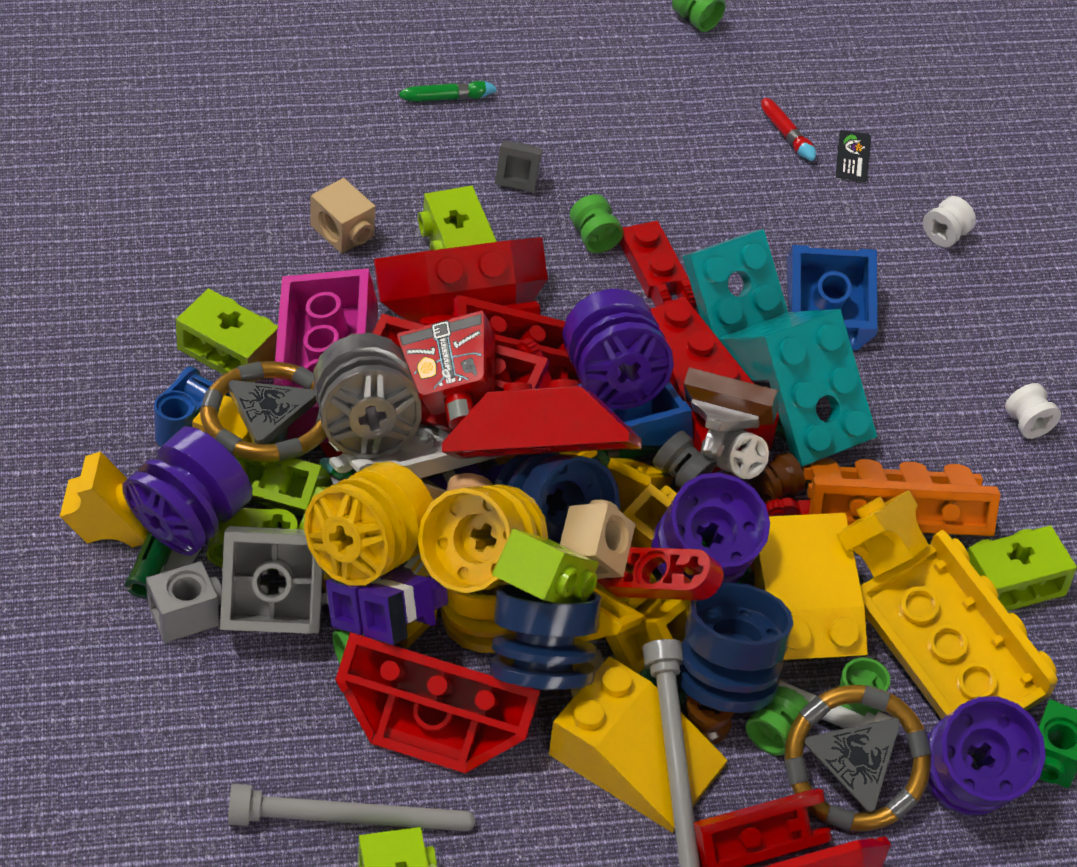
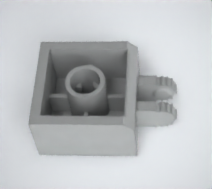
(247, 599)

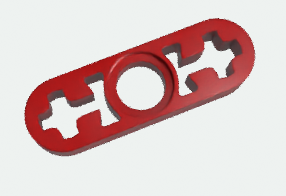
(673, 583)

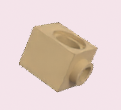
(342, 215)
(600, 534)

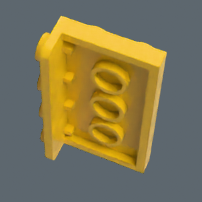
(955, 631)

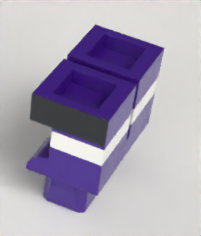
(385, 604)

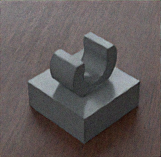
(519, 166)

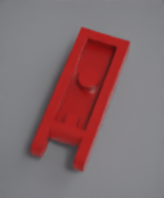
(760, 831)

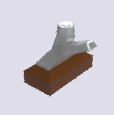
(728, 406)

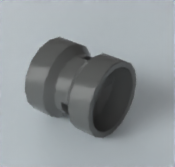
(682, 459)

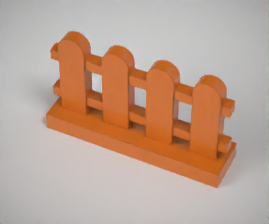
(945, 499)

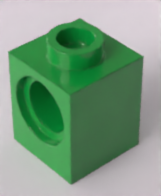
(1059, 730)

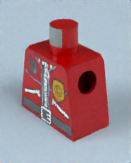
(451, 363)

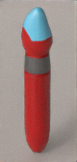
(787, 128)

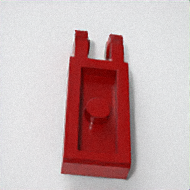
(655, 263)

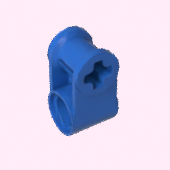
(179, 404)

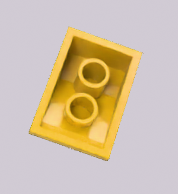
(816, 582)
(617, 742)

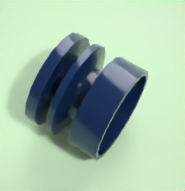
(559, 482)
(545, 643)
(735, 648)

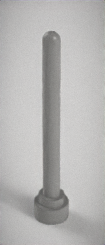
(664, 662)
(250, 805)

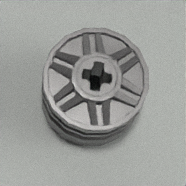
(361, 374)

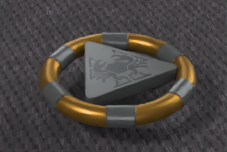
(264, 410)
(859, 756)

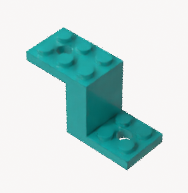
(798, 351)

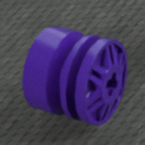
(618, 348)
(187, 490)
(720, 513)
(1007, 751)

